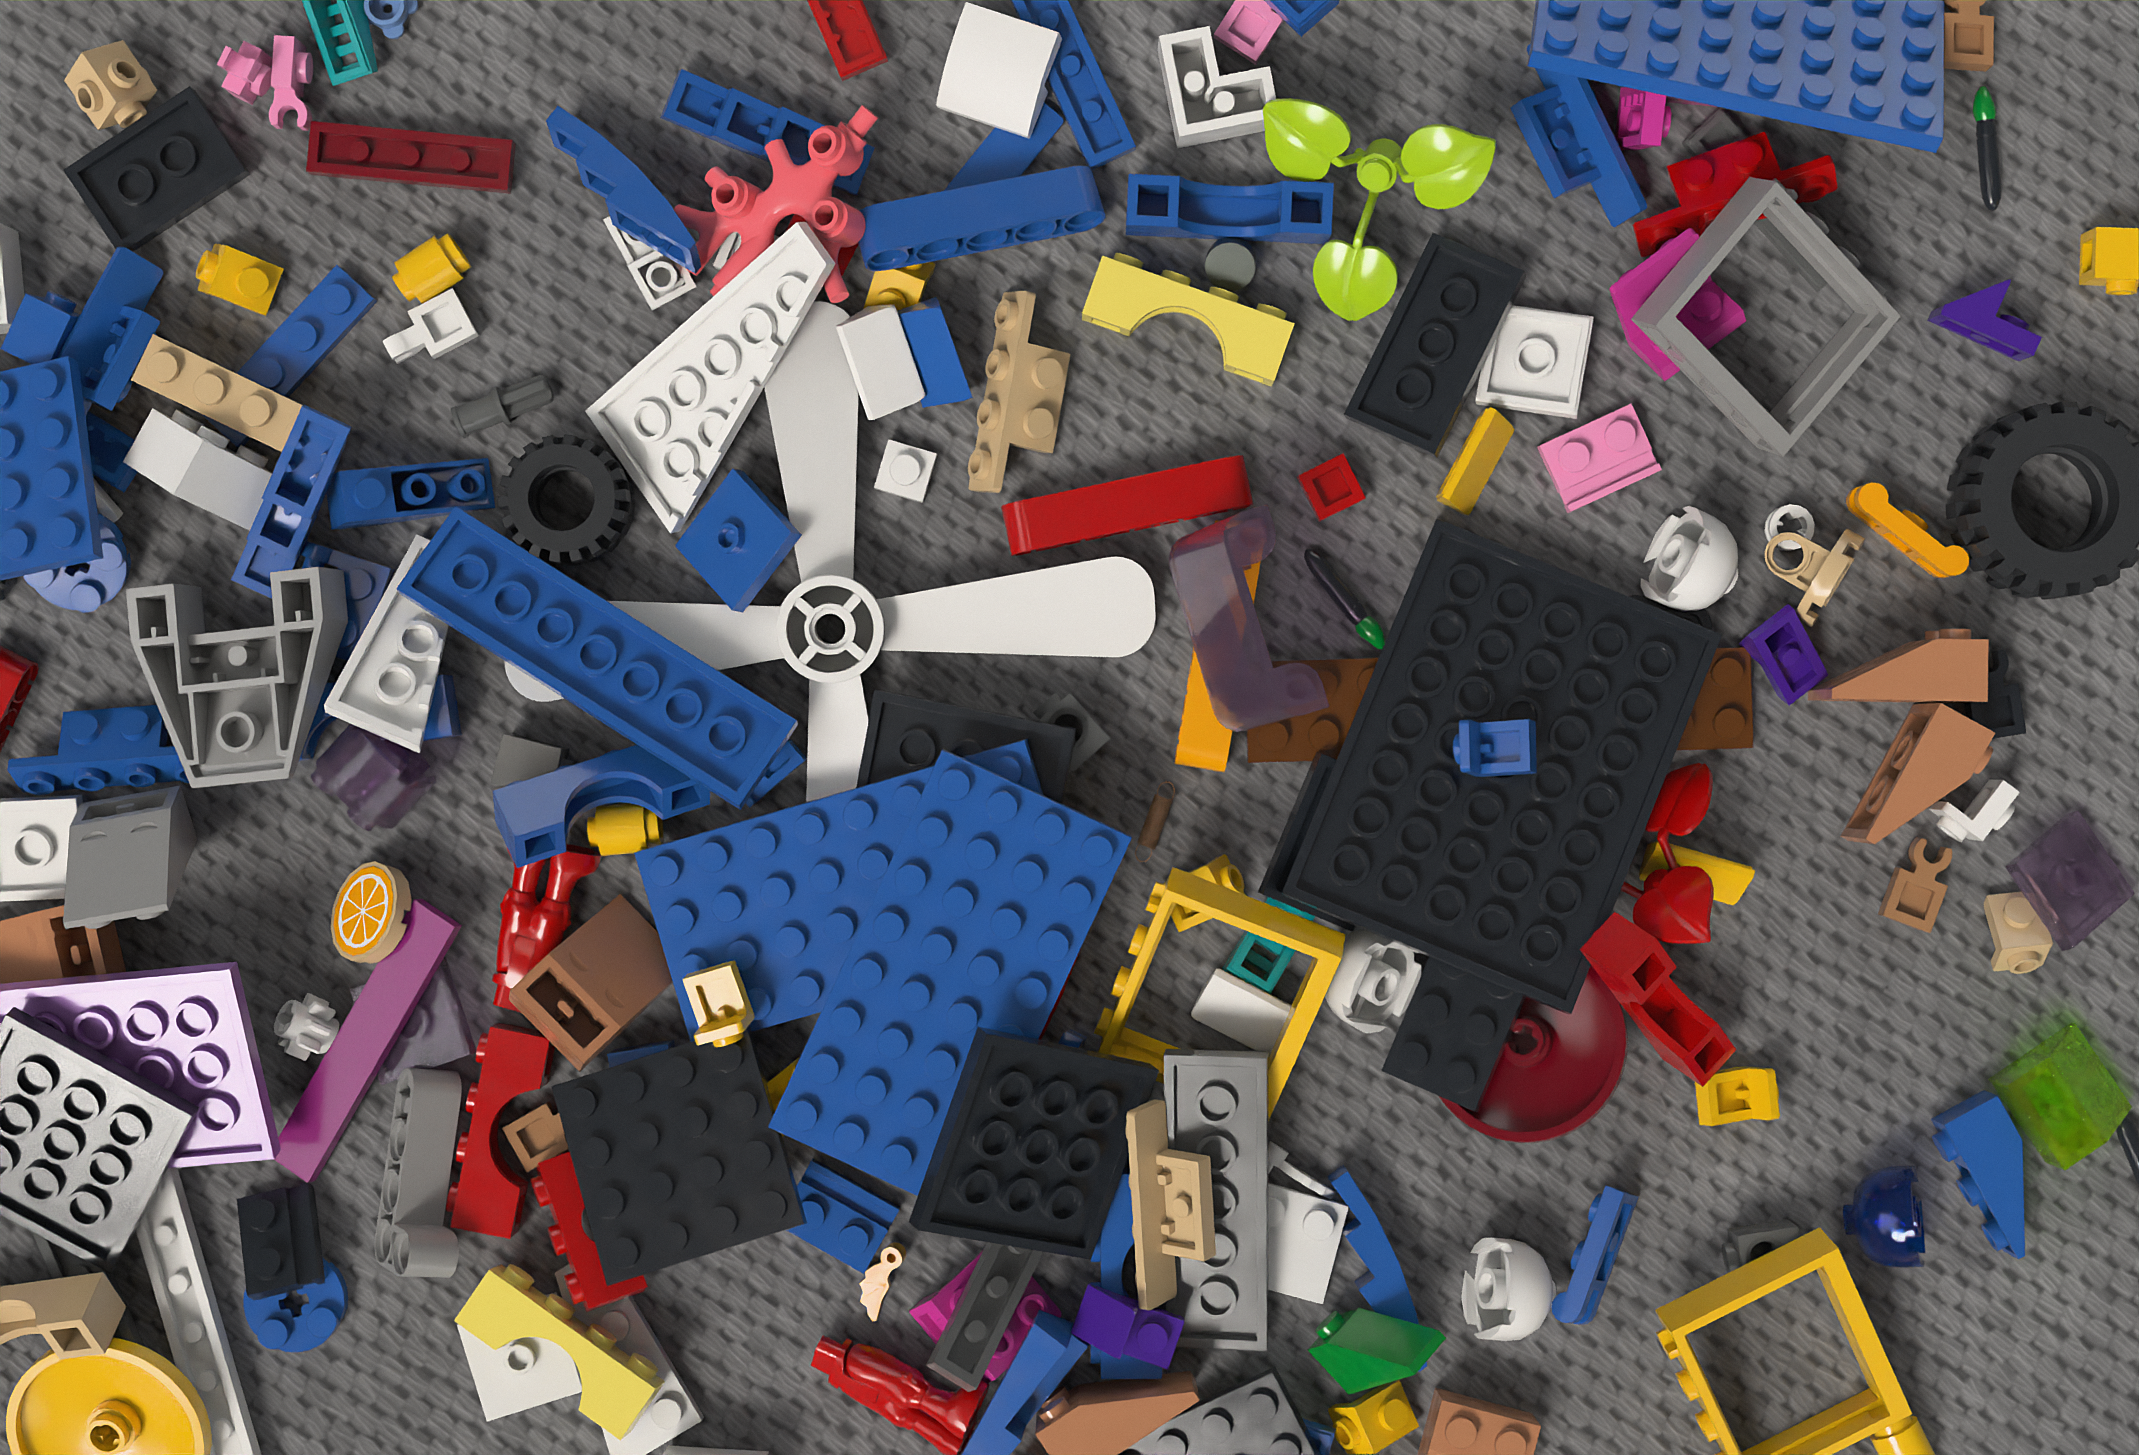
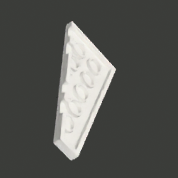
(695, 389)

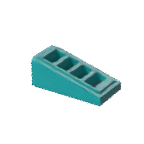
(326, 33)
(1243, 953)

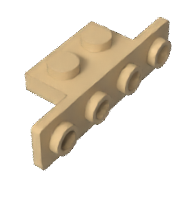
(1020, 394)
(1168, 1204)

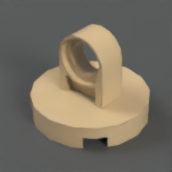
(1819, 571)

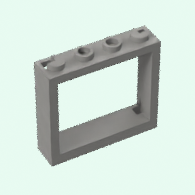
(1830, 369)

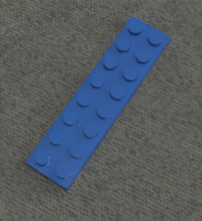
(598, 657)

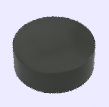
(1230, 263)

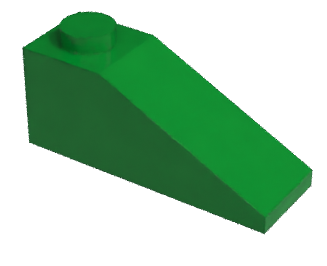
(1372, 1348)

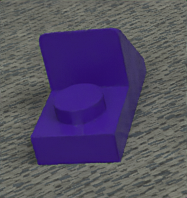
(1977, 321)
(1786, 655)
(1121, 1327)

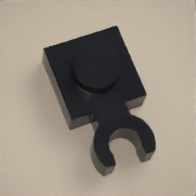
(2004, 707)

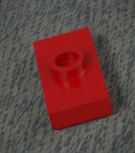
(848, 35)

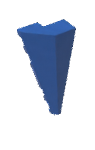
(1031, 1377)

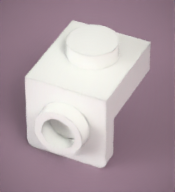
(1987, 811)

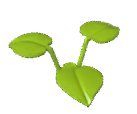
(1438, 158)

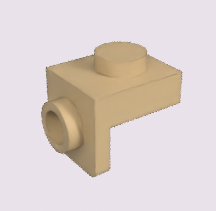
(2017, 933)

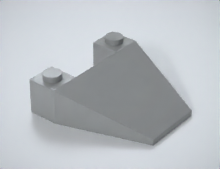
(240, 696)

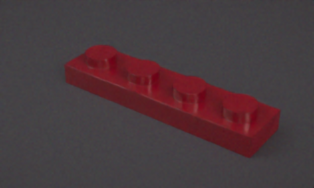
(410, 157)

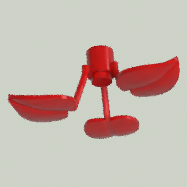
(1680, 899)

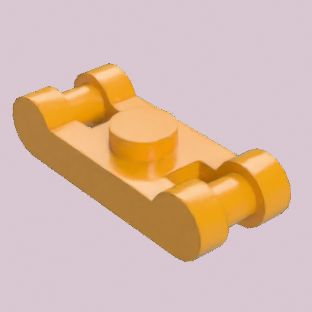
(1905, 531)

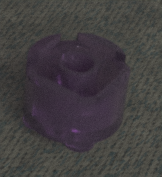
(372, 777)

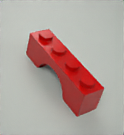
(1638, 976)
(489, 1192)

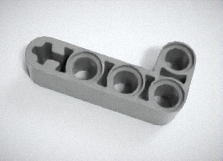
(417, 1176)

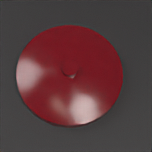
(1554, 1069)

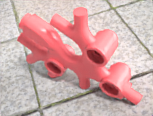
(793, 190)

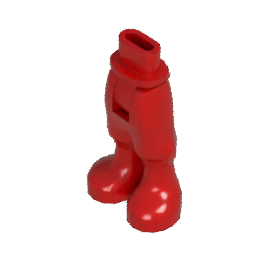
(532, 927)
(901, 1393)

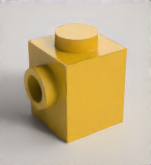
(2110, 259)

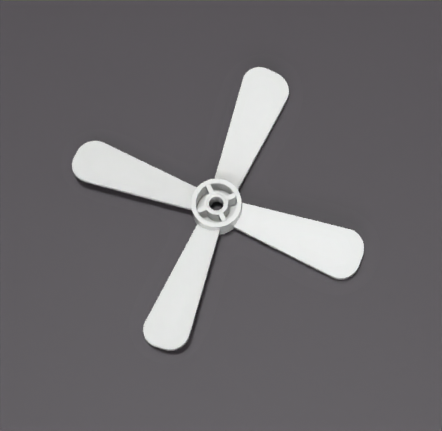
(813, 409)

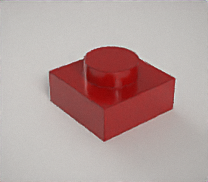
(1331, 487)

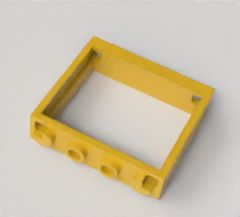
(1242, 912)
(1827, 1431)

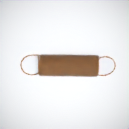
(1154, 821)

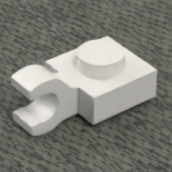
(438, 326)

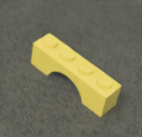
(1128, 296)
(613, 1383)

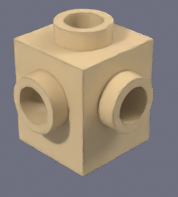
(111, 85)

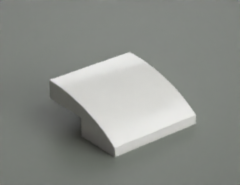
(998, 70)

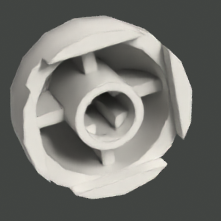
(1692, 563)
(1372, 981)
(1510, 1299)

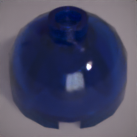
(1887, 1217)

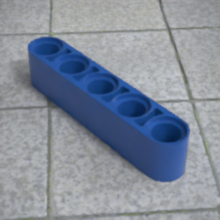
(980, 218)

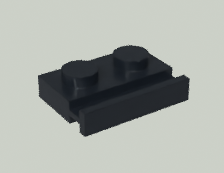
(280, 1241)

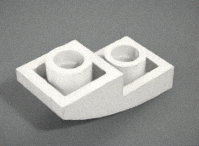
(655, 274)

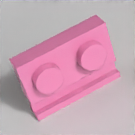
(1599, 458)

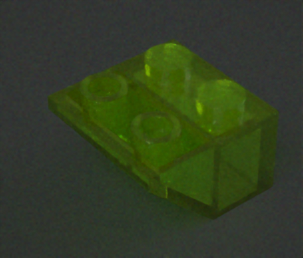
(2063, 1097)

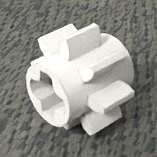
(306, 1026)

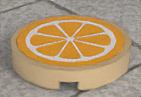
(370, 912)

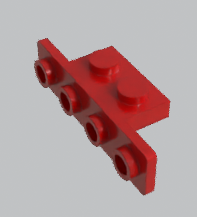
(1712, 179)

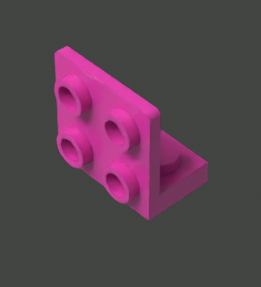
(1644, 118)
(1707, 315)
(935, 1310)

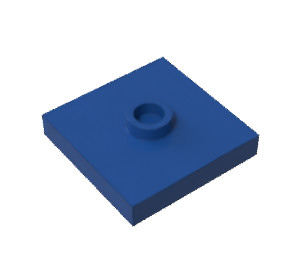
(738, 540)

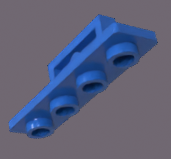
(1577, 145)
(114, 329)
(103, 751)

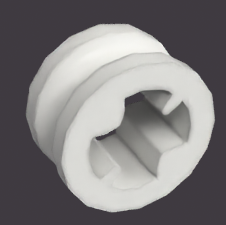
(1791, 512)

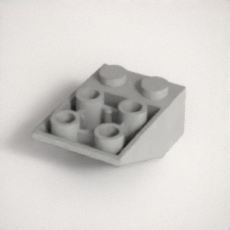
(126, 857)

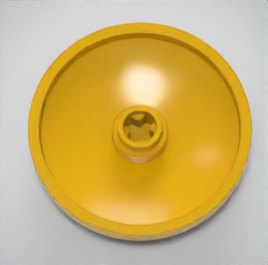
(107, 1406)

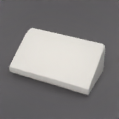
(880, 360)
(1241, 1011)

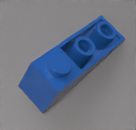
(408, 492)
(1990, 1159)

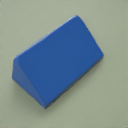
(934, 354)

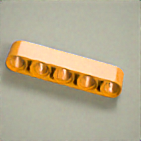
(1201, 737)

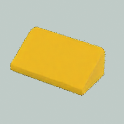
(1475, 461)
(1728, 877)

